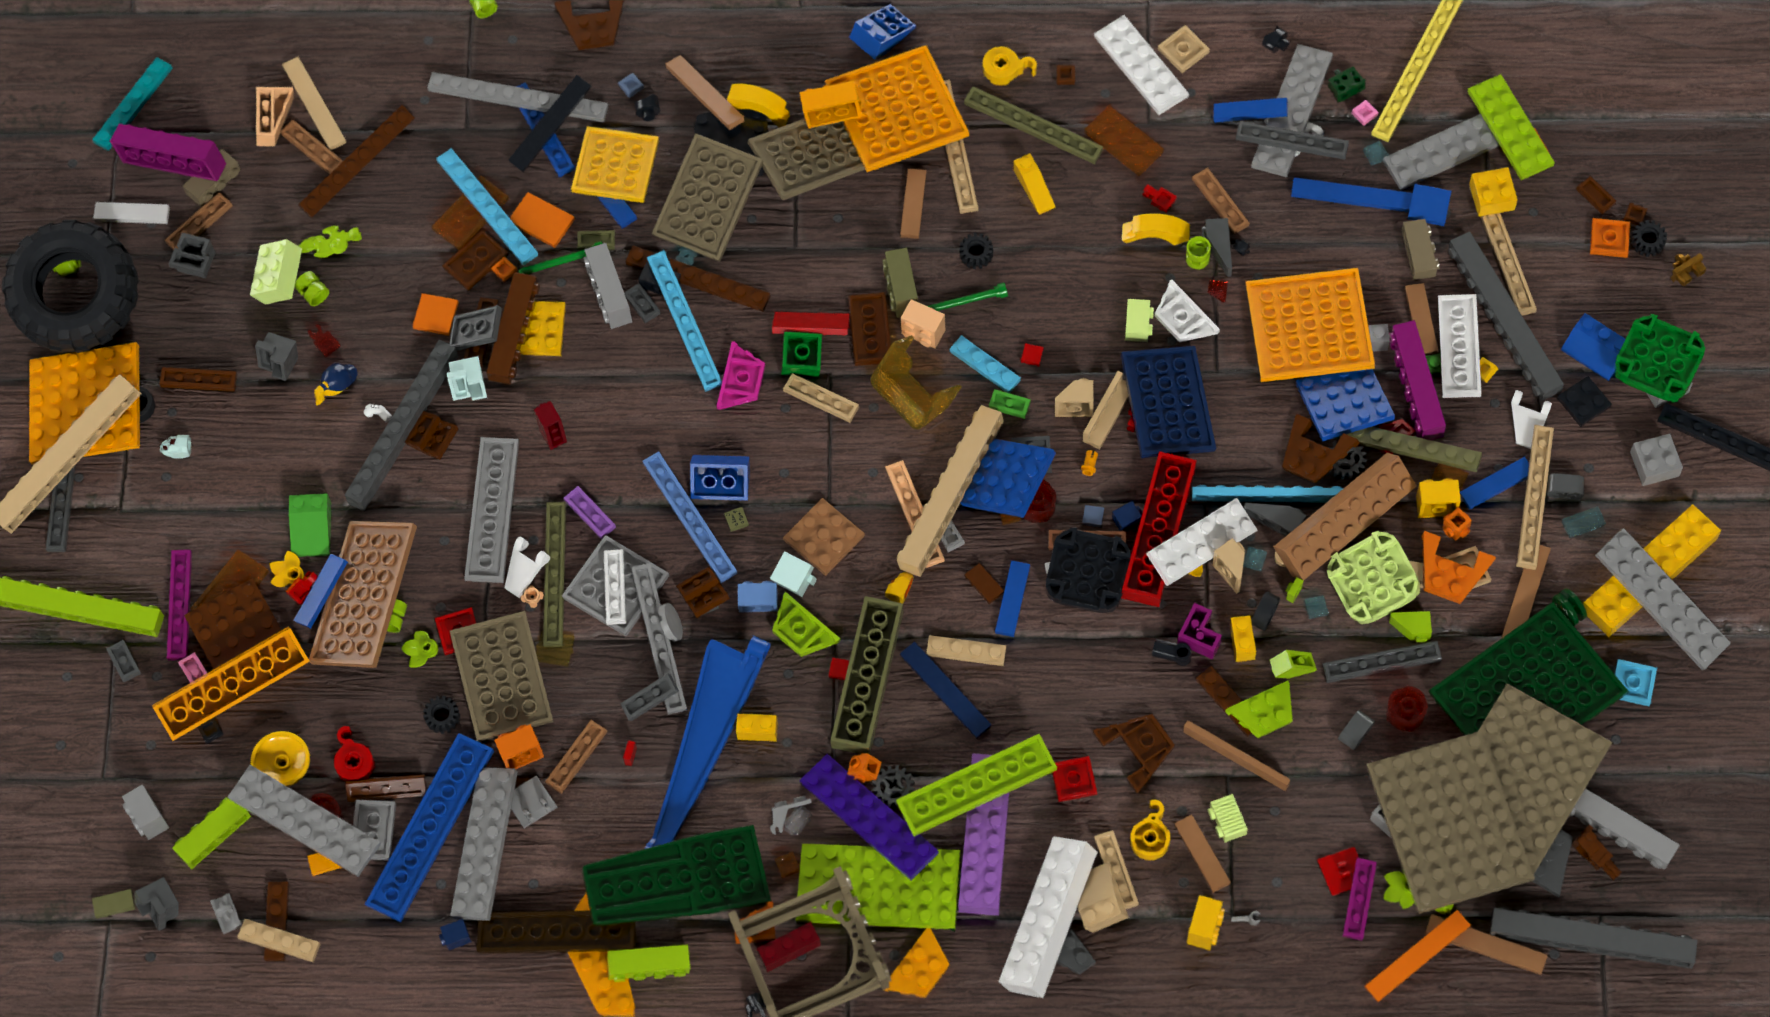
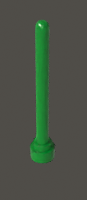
(554, 262)
(998, 291)

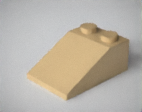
(1101, 900)

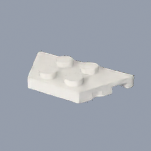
(1183, 316)

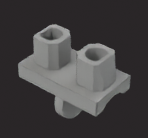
(226, 913)

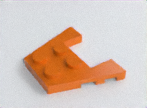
(1448, 577)

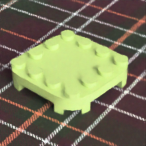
(1373, 577)

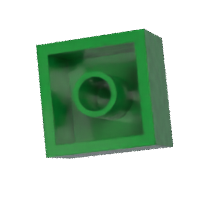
(801, 354)

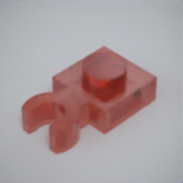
(324, 342)

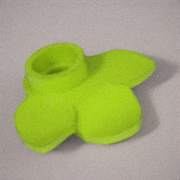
(417, 649)
(1398, 890)

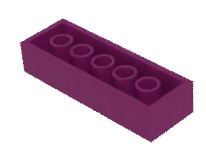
(168, 152)
(1417, 381)

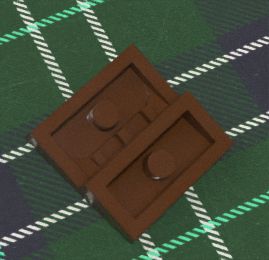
(431, 435)
(702, 592)

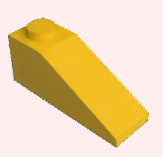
(1033, 183)

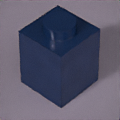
(1127, 517)
(454, 935)

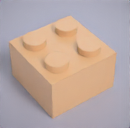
(923, 324)

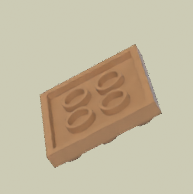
(824, 536)

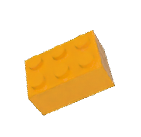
(830, 104)

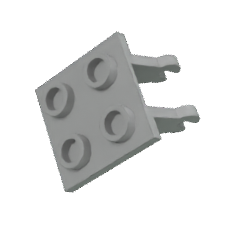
(531, 802)
(780, 811)

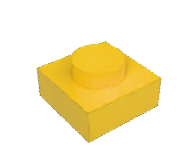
(1487, 369)

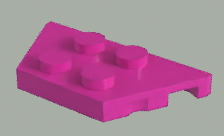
(741, 378)

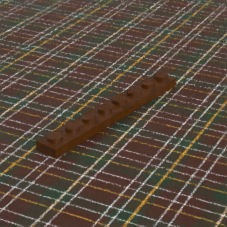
(356, 161)
(707, 281)

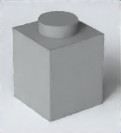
(1379, 337)

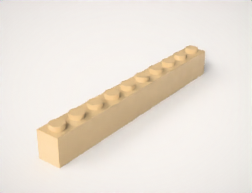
(66, 452)
(950, 491)

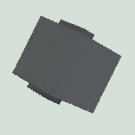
(192, 255)
(277, 355)
(158, 902)

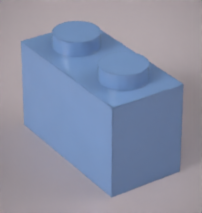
(758, 597)

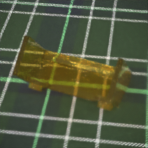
(904, 392)

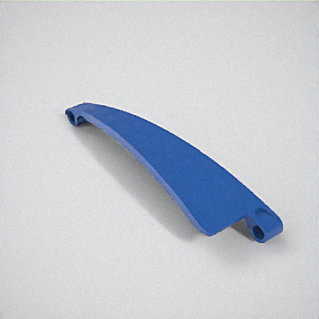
(719, 696)

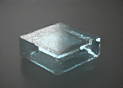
(1316, 607)

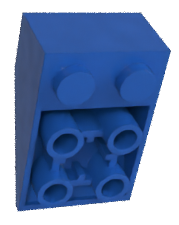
(881, 31)

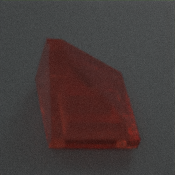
(1218, 289)

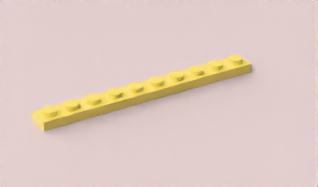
(1415, 69)

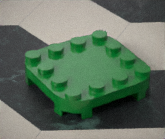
(1659, 358)

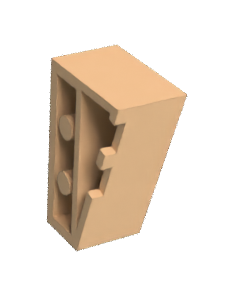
(271, 112)

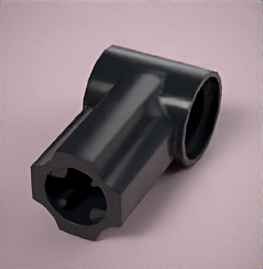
(1170, 651)

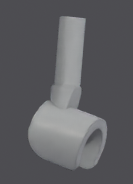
(1247, 918)

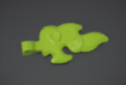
(335, 244)

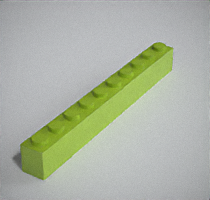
(80, 607)

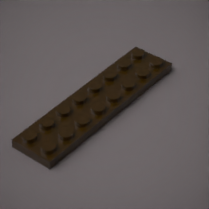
(551, 933)

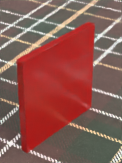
(1339, 870)

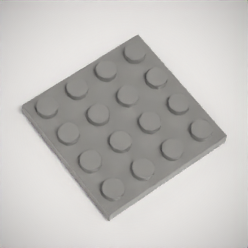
(588, 586)

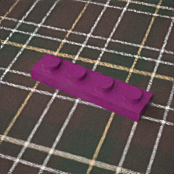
(1359, 899)

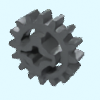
(1349, 467)
(896, 779)

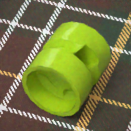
(484, 8)
(1198, 252)
(311, 288)
(398, 612)

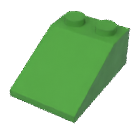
(310, 524)

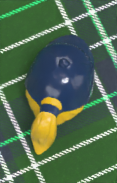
(335, 380)

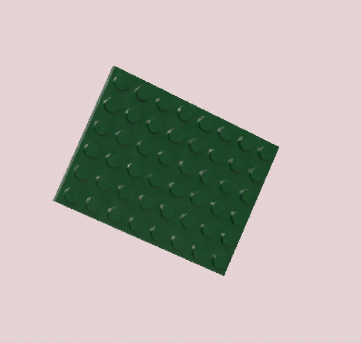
(1542, 660)

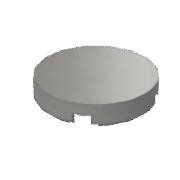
(670, 622)

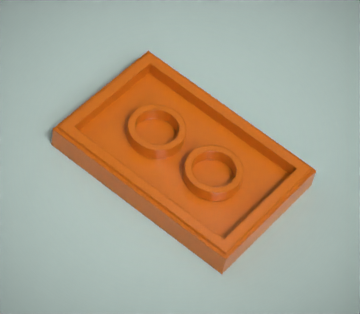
(541, 220)

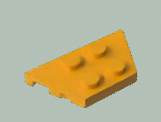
(920, 967)

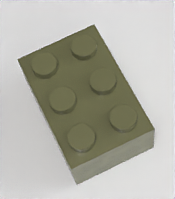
(899, 280)

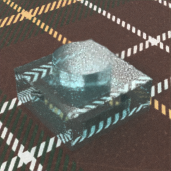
(1375, 153)
(1255, 559)

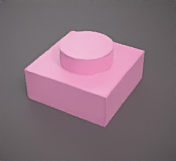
(1364, 112)

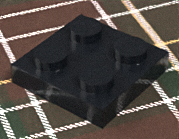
(1584, 401)

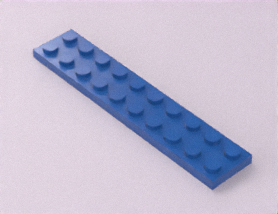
(429, 827)

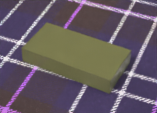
(588, 238)
(113, 903)

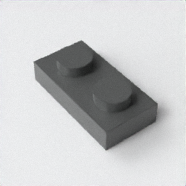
(642, 303)
(123, 661)

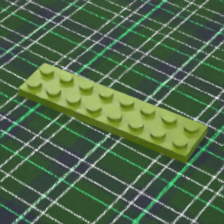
(976, 785)

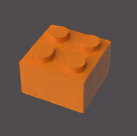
(519, 747)

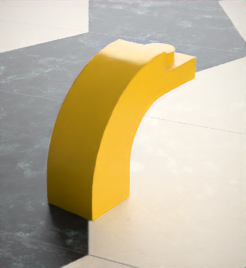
(761, 100)
(1156, 226)

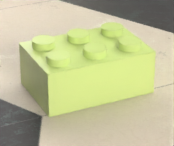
(276, 271)

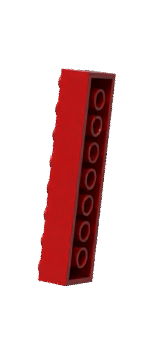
(1158, 523)

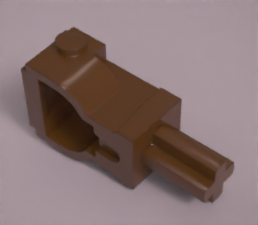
(1595, 852)

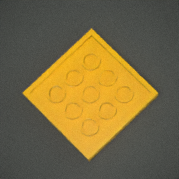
(615, 164)

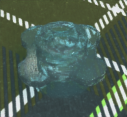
(681, 257)

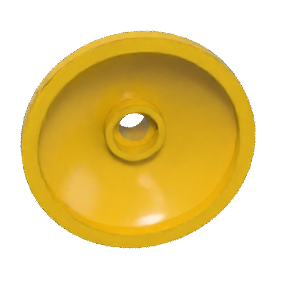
(279, 748)

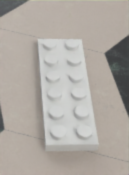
(1141, 65)
(1459, 346)
(1199, 541)

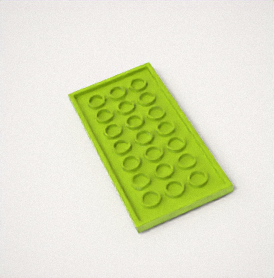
(881, 889)

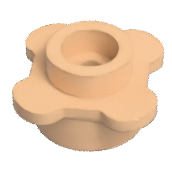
(526, 597)

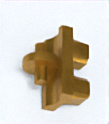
(1686, 264)

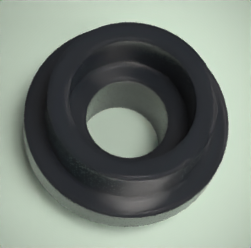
(1241, 247)

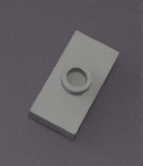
(951, 538)

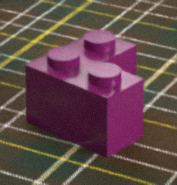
(1196, 633)

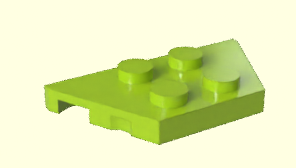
(801, 629)
(1265, 711)

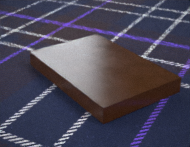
(475, 260)

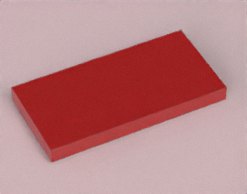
(811, 323)

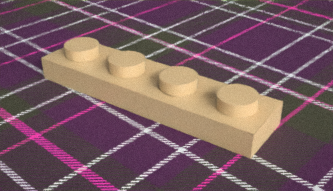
(821, 398)
(966, 650)
(1110, 852)
(279, 940)

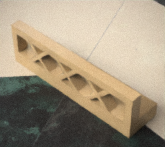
(1106, 412)

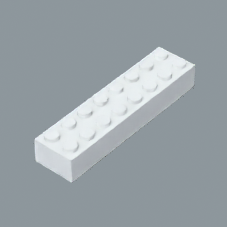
(1048, 917)

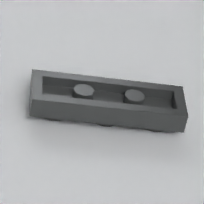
(649, 697)

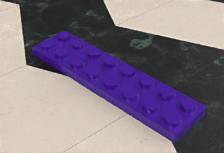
(868, 817)

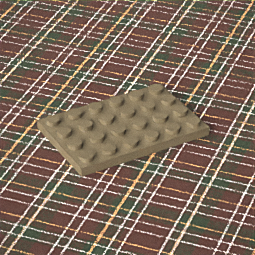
(804, 157)
(707, 197)
(501, 675)

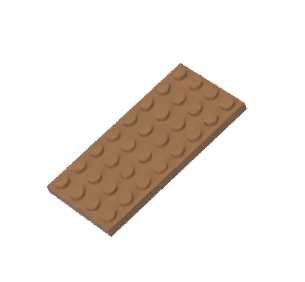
(364, 595)

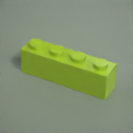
(210, 832)
(648, 962)

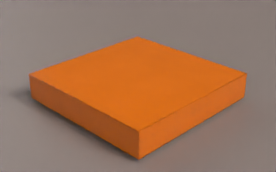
(1610, 237)
(435, 314)

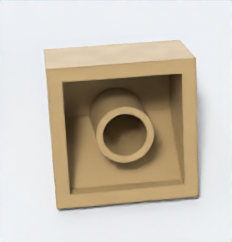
(1075, 400)
(1229, 563)

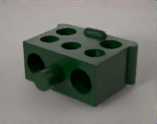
(1346, 83)

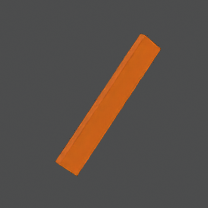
(1417, 956)

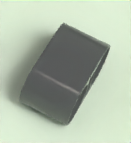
(1565, 486)
(1356, 730)

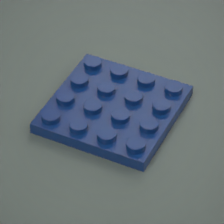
(1344, 402)
(1008, 478)

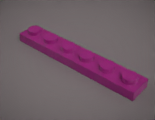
(179, 604)

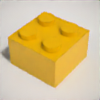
(1493, 191)
(1437, 497)
(1204, 924)

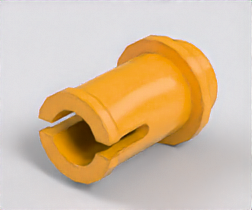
(1089, 463)

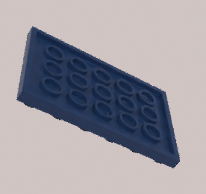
(1168, 401)

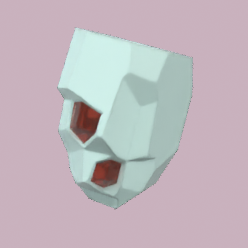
(177, 446)

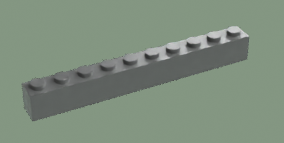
(1505, 316)
(400, 425)
(1593, 938)

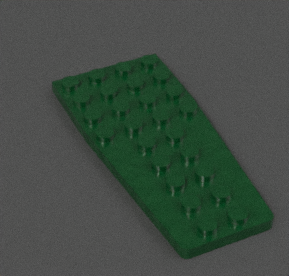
(679, 879)

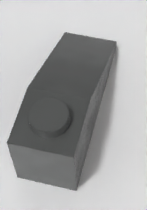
(1217, 233)
(1277, 517)

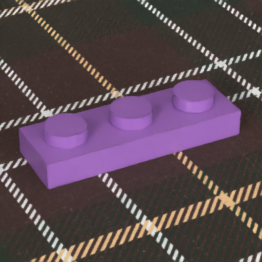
(589, 512)

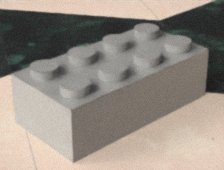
(607, 286)

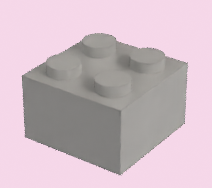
(1656, 459)
(144, 812)

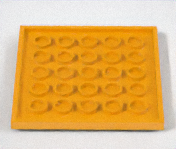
(902, 109)
(1309, 325)
(71, 382)

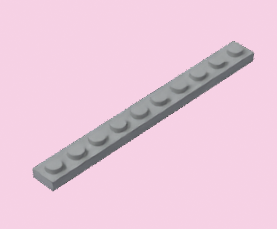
(511, 96)

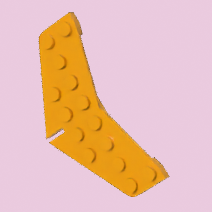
(607, 996)

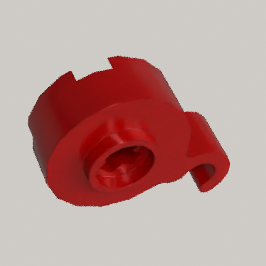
(352, 752)

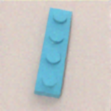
(985, 364)

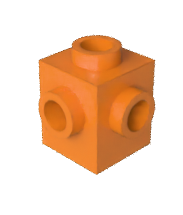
(1456, 524)
(864, 767)

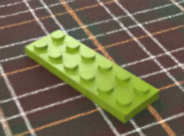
(1511, 127)

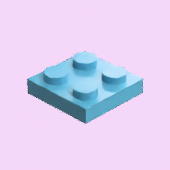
(1638, 681)

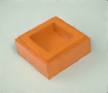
(504, 269)

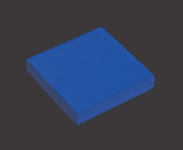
(1429, 204)

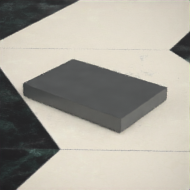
(475, 328)

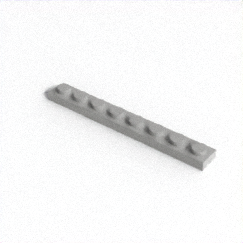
(658, 641)

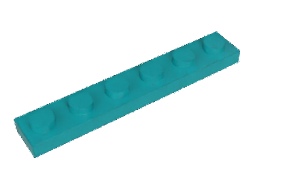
(133, 101)

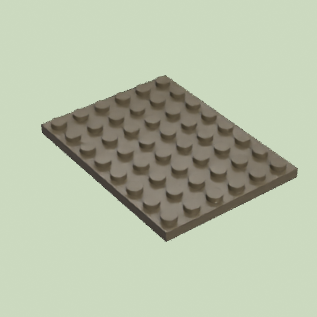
(1540, 765)
(1450, 822)

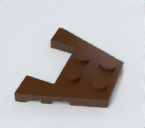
(591, 29)
(1309, 458)
(1146, 742)

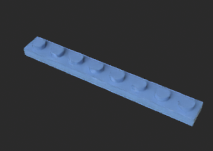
(690, 517)

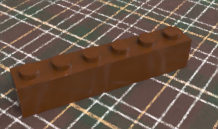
(512, 328)

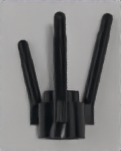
(755, 1004)

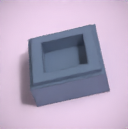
(630, 85)
(1093, 516)

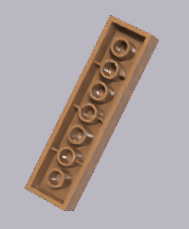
(1345, 516)

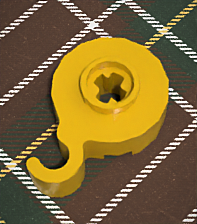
(1011, 65)
(1152, 827)

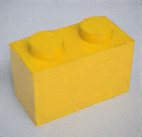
(1242, 638)
(757, 727)

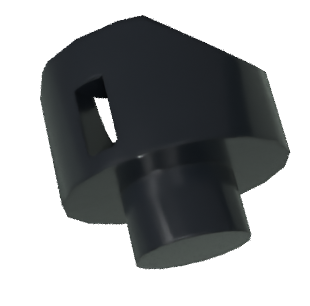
(1277, 40)
(647, 107)

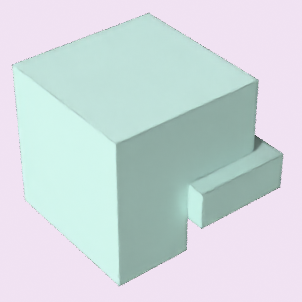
(466, 379)
(793, 574)

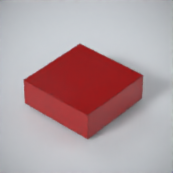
(1032, 354)
(838, 668)
(629, 753)

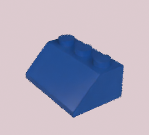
(1594, 346)
(719, 477)

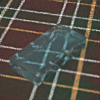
(1583, 522)

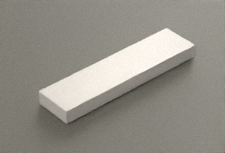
(131, 212)
(614, 587)

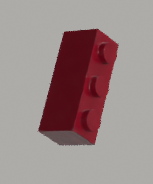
(550, 425)
(788, 947)

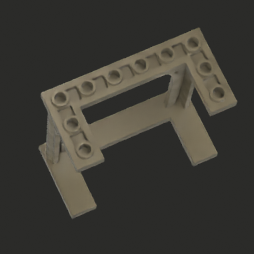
(834, 890)

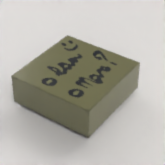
(736, 519)

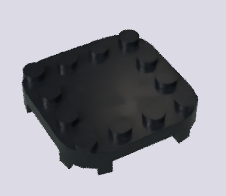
(737, 137)
(1087, 571)

